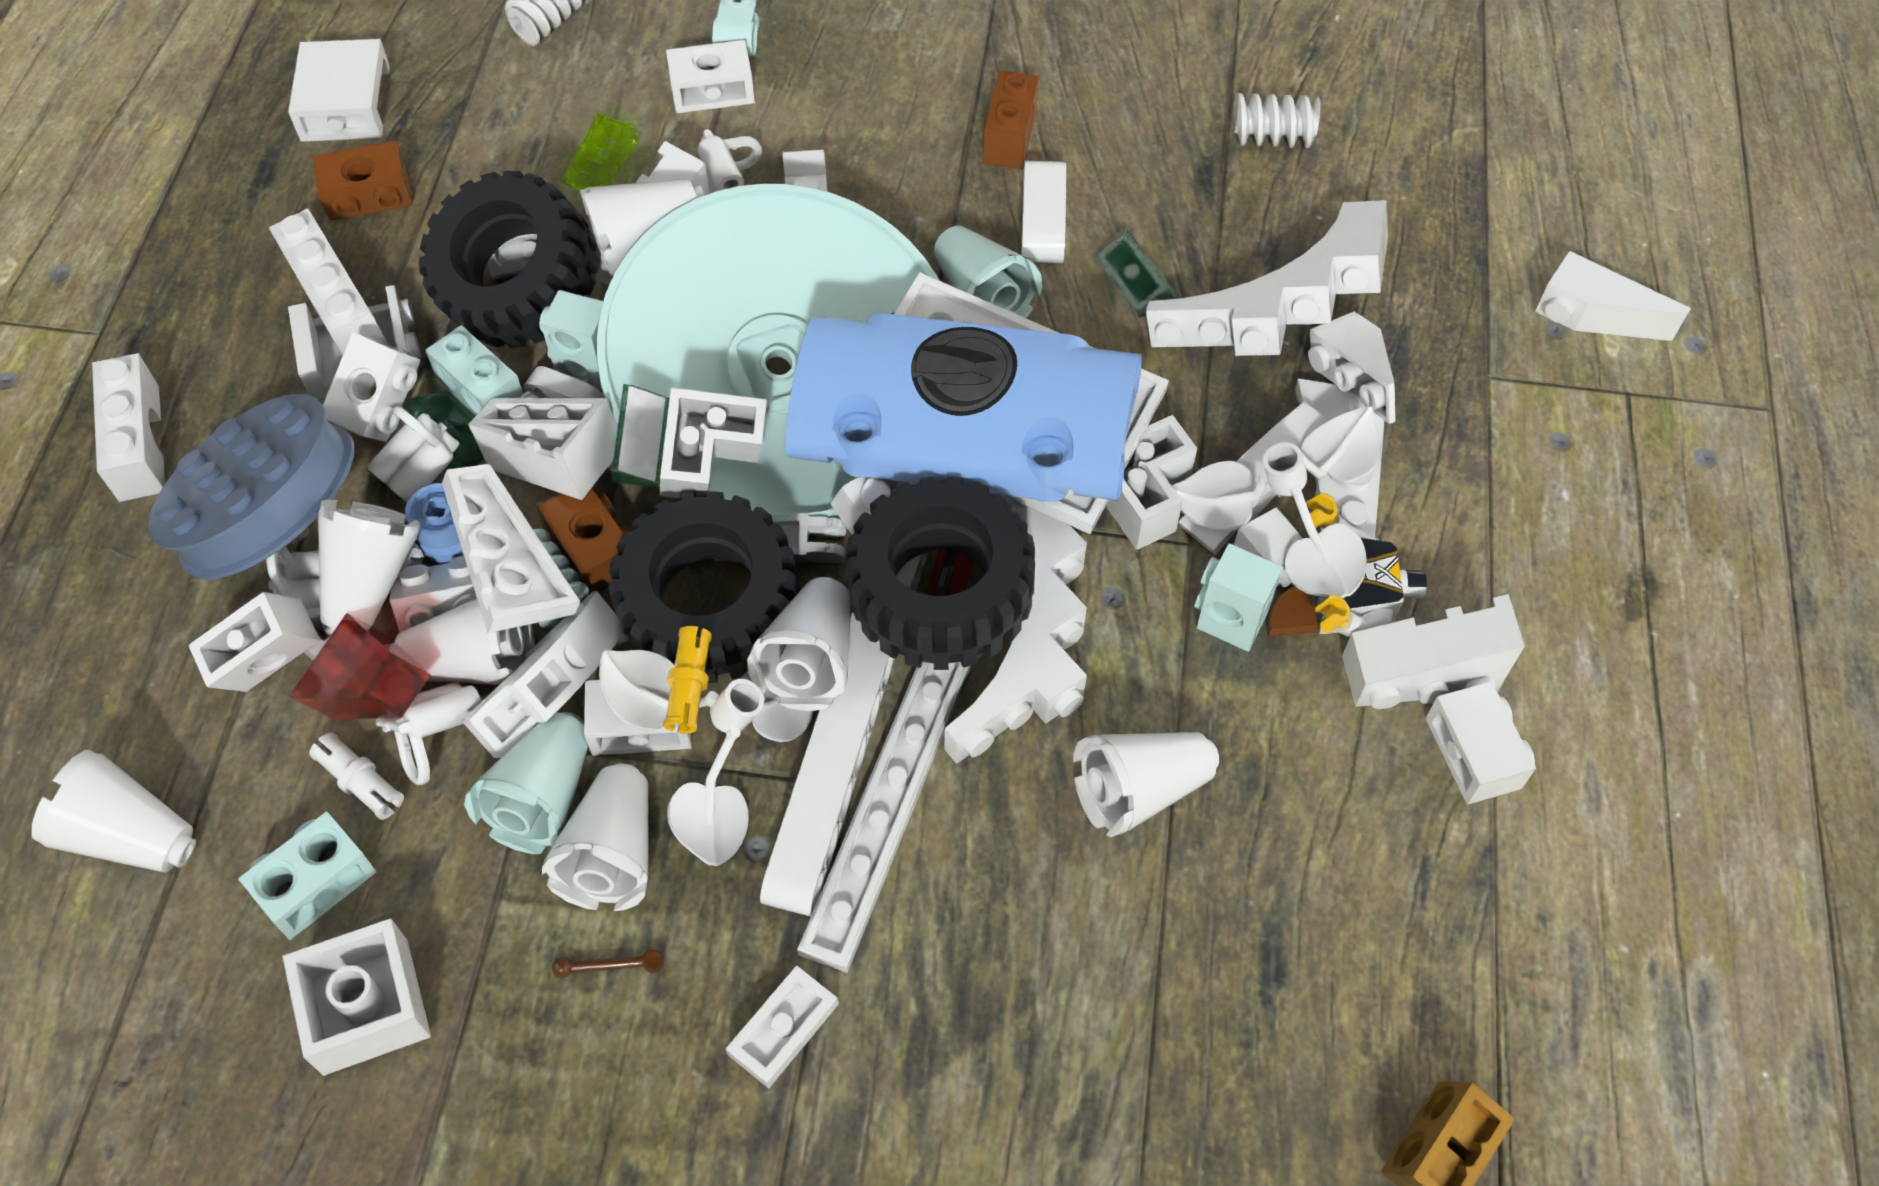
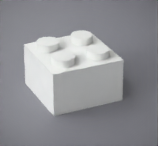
(355, 997)

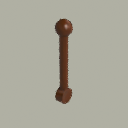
(651, 961)

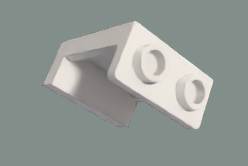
(338, 90)
(319, 355)

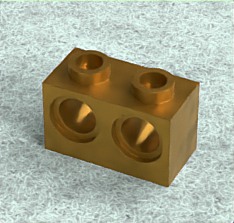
(1449, 1138)

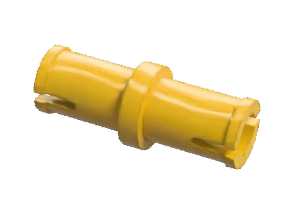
(687, 680)

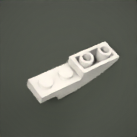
(547, 678)

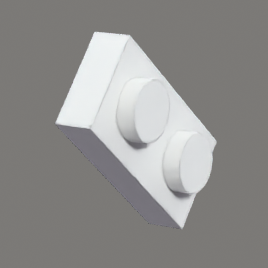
(782, 1026)

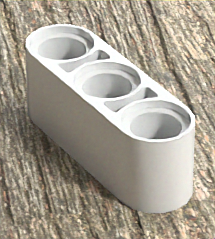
(1044, 211)

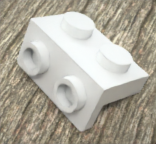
(430, 591)

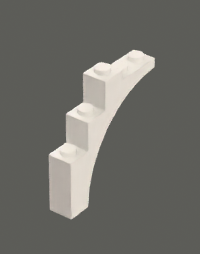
(1301, 292)
(1036, 667)

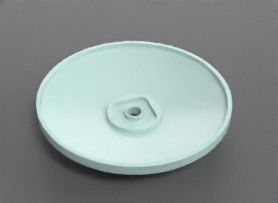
(731, 288)

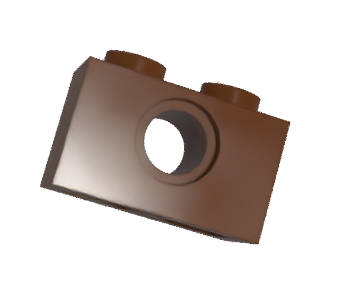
(1010, 119)
(362, 180)
(572, 521)

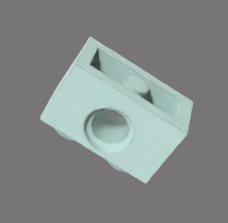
(1236, 596)

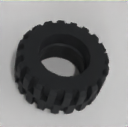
(480, 222)
(933, 519)
(691, 533)

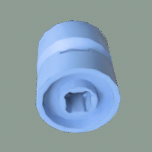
(437, 530)

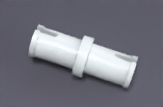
(356, 775)

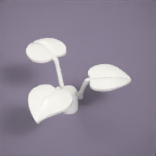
(1342, 448)
(702, 817)

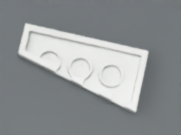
(1354, 500)
(504, 556)

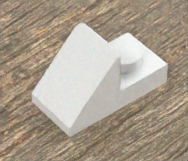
(805, 169)

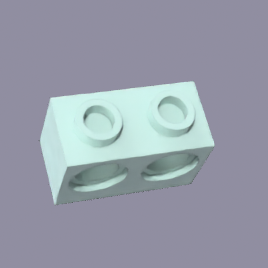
(571, 335)
(471, 370)
(314, 884)

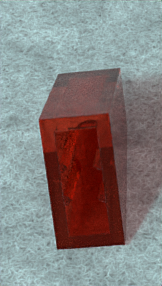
(360, 675)

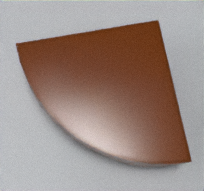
(1292, 614)

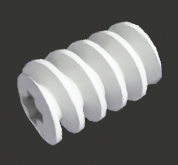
(535, 17)
(1275, 120)

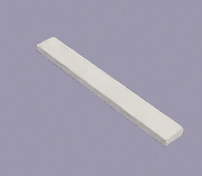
(882, 817)

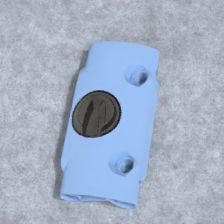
(965, 403)

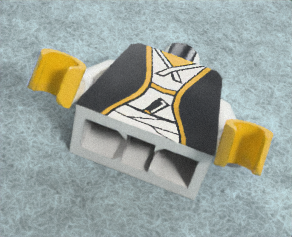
(1383, 586)

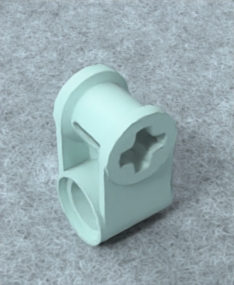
(737, 22)

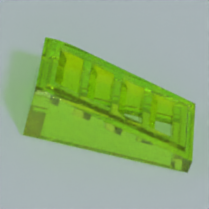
(601, 129)

